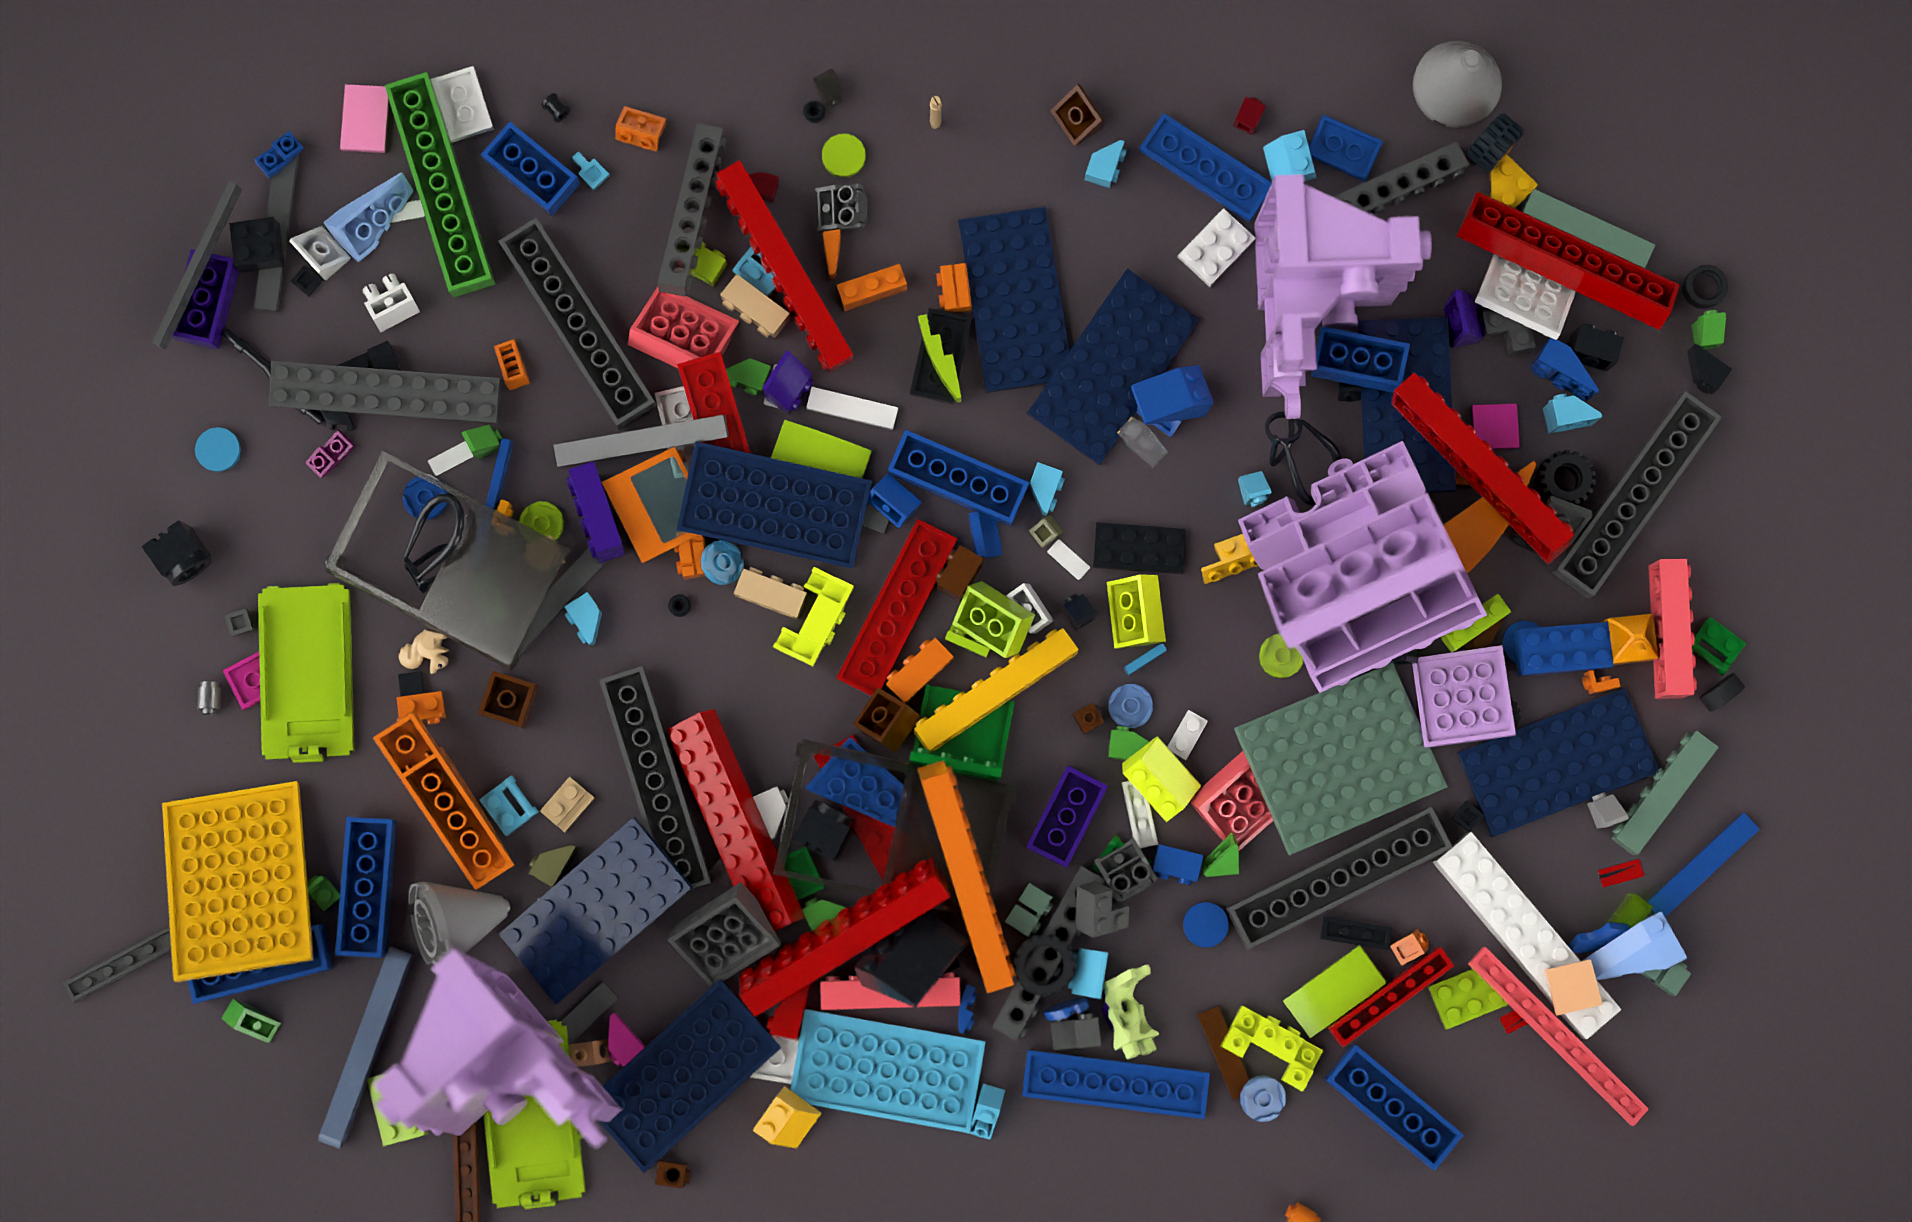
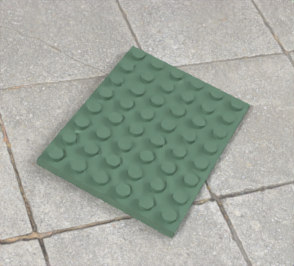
(1340, 758)

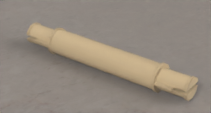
(935, 112)

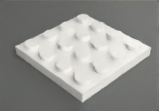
(1525, 297)

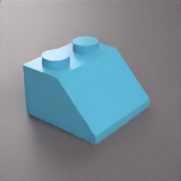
(1290, 156)
(1568, 413)
(1088, 973)

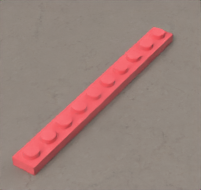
(1558, 1036)

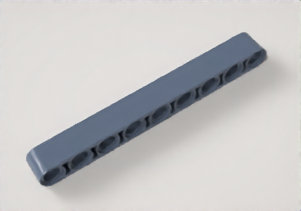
(365, 1047)

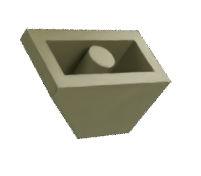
(552, 864)

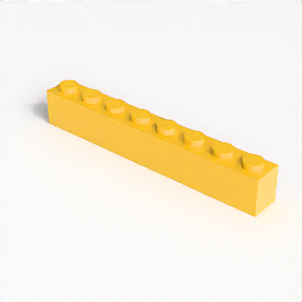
(995, 691)

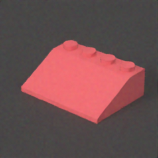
(680, 329)
(1233, 803)

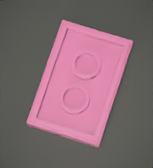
(365, 119)

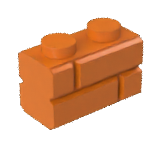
(954, 288)
(690, 557)

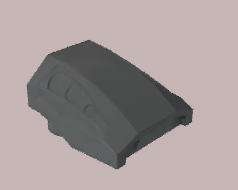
(841, 207)
(1126, 865)

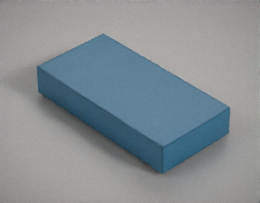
(1145, 659)

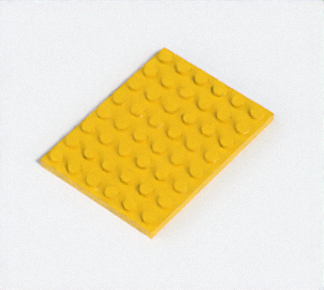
(237, 881)

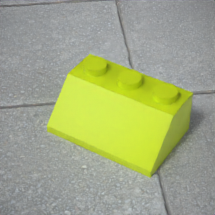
(1136, 611)
(1161, 778)

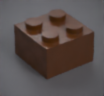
(960, 572)
(508, 700)
(886, 720)

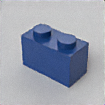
(893, 500)
(1177, 864)

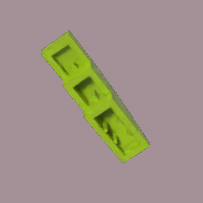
(943, 364)

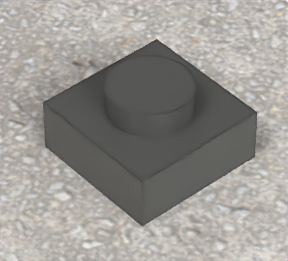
(239, 622)

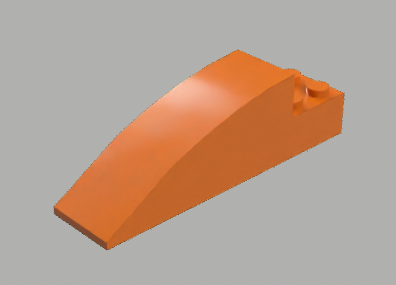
(1479, 528)
(444, 799)

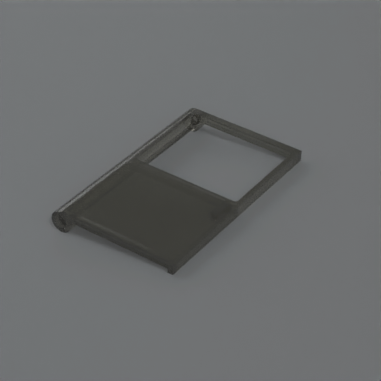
(484, 588)
(914, 832)

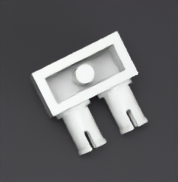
(390, 306)
(1027, 598)

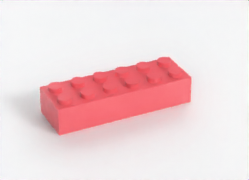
(1672, 627)
(852, 995)

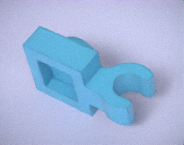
(591, 171)

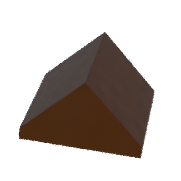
(1077, 115)

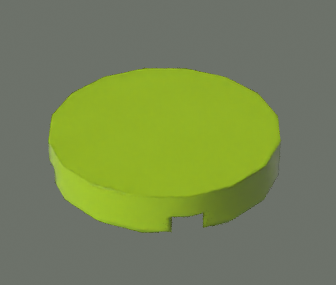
(843, 155)
(544, 518)
(1278, 658)

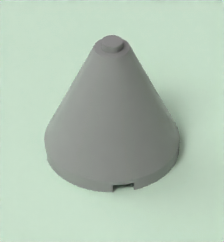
(1457, 84)
(452, 918)

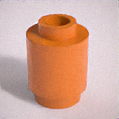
(1301, 1213)

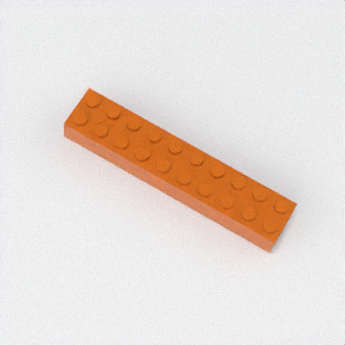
(964, 871)

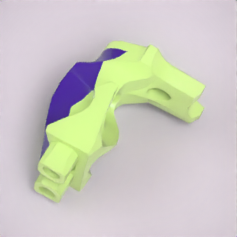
(1130, 1026)

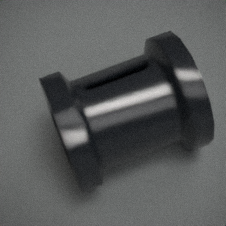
(555, 107)

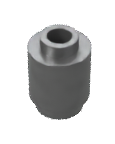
(209, 697)

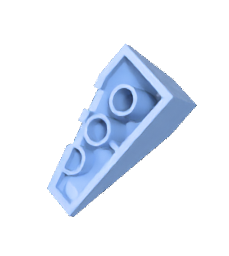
(366, 218)
(1640, 949)

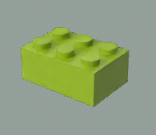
(993, 619)

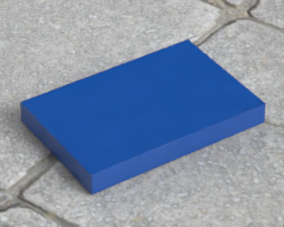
(1344, 148)

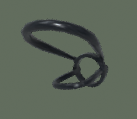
(1287, 442)
(446, 549)

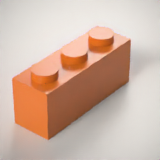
(872, 287)
(919, 670)

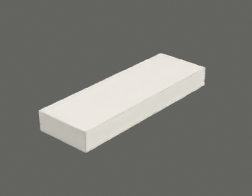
(1139, 816)

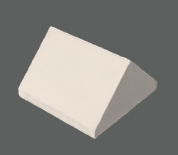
(321, 251)

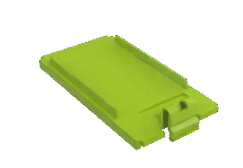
(306, 672)
(534, 1154)

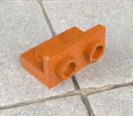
(639, 128)
(427, 706)

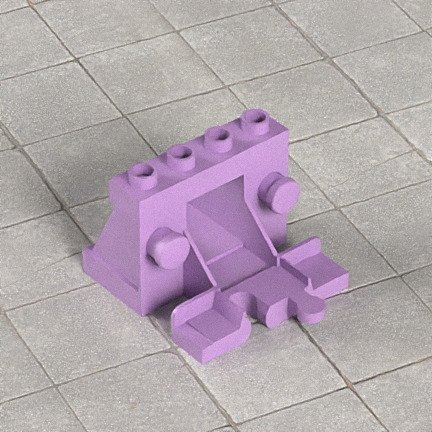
(1317, 266)
(1352, 553)
(482, 1052)

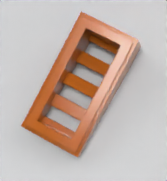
(832, 246)
(517, 377)

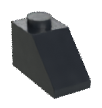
(1706, 369)
(1079, 611)

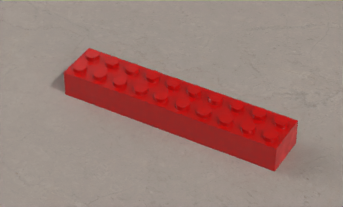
(1568, 260)
(784, 266)
(1482, 468)
(733, 815)
(843, 936)

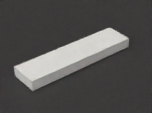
(852, 408)

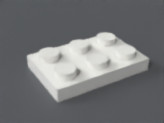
(462, 104)
(1216, 247)

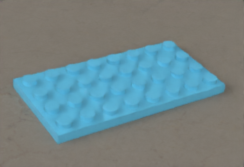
(887, 1070)

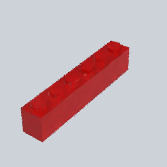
(1390, 996)

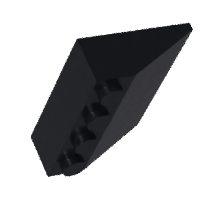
(911, 959)

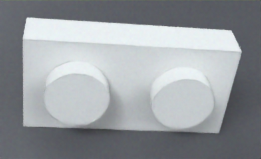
(1187, 735)

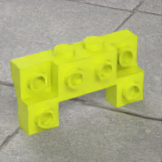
(821, 620)
(1275, 1039)

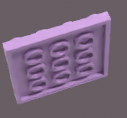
(1463, 697)

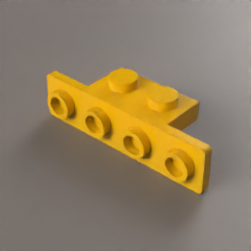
(1233, 557)

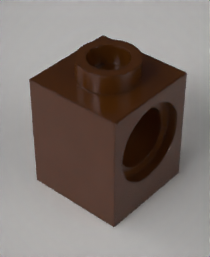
(1088, 718)
(662, 1174)

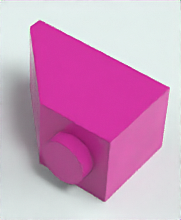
(622, 1041)

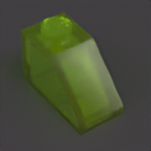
(1631, 911)

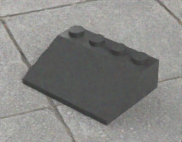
(724, 935)

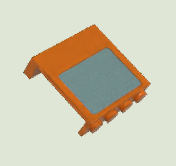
(650, 502)

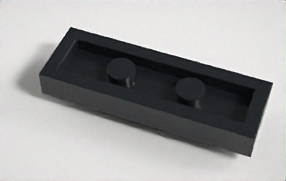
(1355, 933)

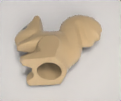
(425, 645)

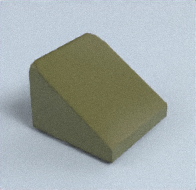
(1046, 531)

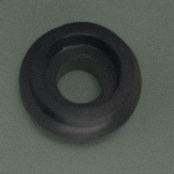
(811, 106)
(672, 605)

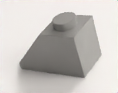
(1606, 810)

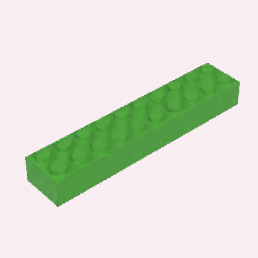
(440, 185)

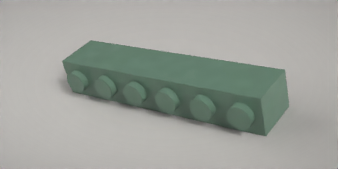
(1588, 228)
(1664, 792)

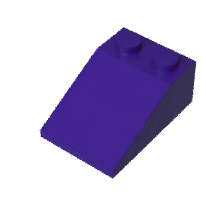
(1463, 319)
(788, 383)

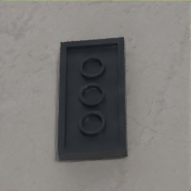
(954, 335)
(1139, 548)

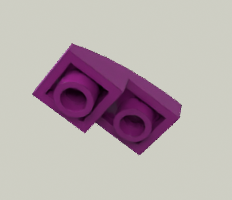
(330, 454)

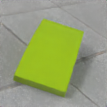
(820, 450)
(1335, 991)

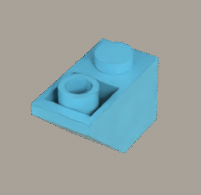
(1103, 164)
(1044, 485)
(1254, 489)
(586, 616)
(986, 1111)

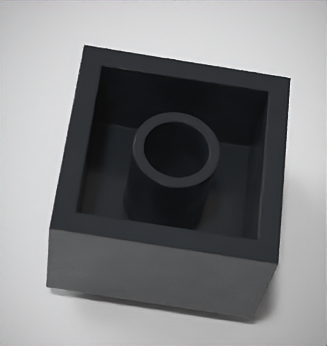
(256, 244)
(1596, 347)

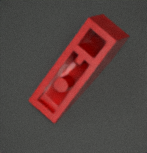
(789, 1015)

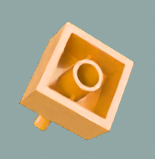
(1632, 639)

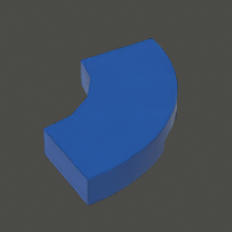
(1598, 938)

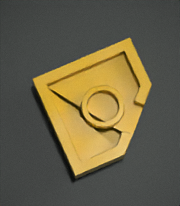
(1510, 183)

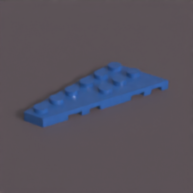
(859, 787)

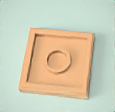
(1573, 987)

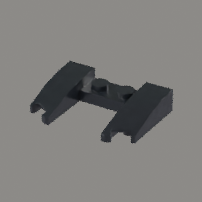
(378, 357)

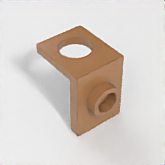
(588, 1053)

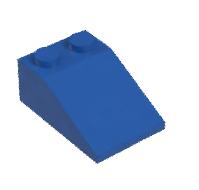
(1173, 396)

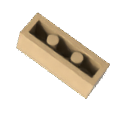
(754, 307)
(771, 593)

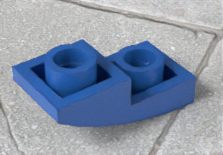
(279, 155)
(965, 1018)

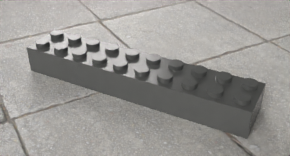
(578, 323)
(384, 392)
(1636, 495)
(654, 772)
(1338, 878)

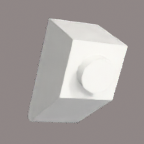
(772, 809)

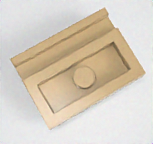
(567, 804)

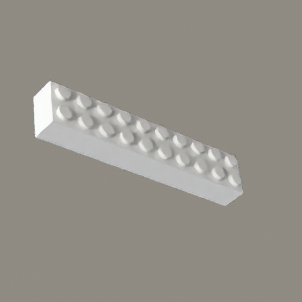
(1516, 924)

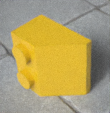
(787, 1120)

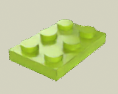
(1464, 998)
(390, 1133)

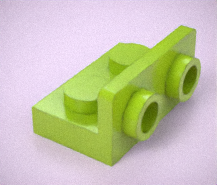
(964, 640)

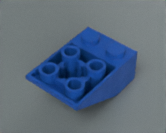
(1562, 367)

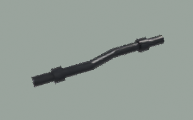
(243, 347)

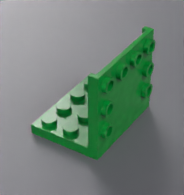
(976, 750)

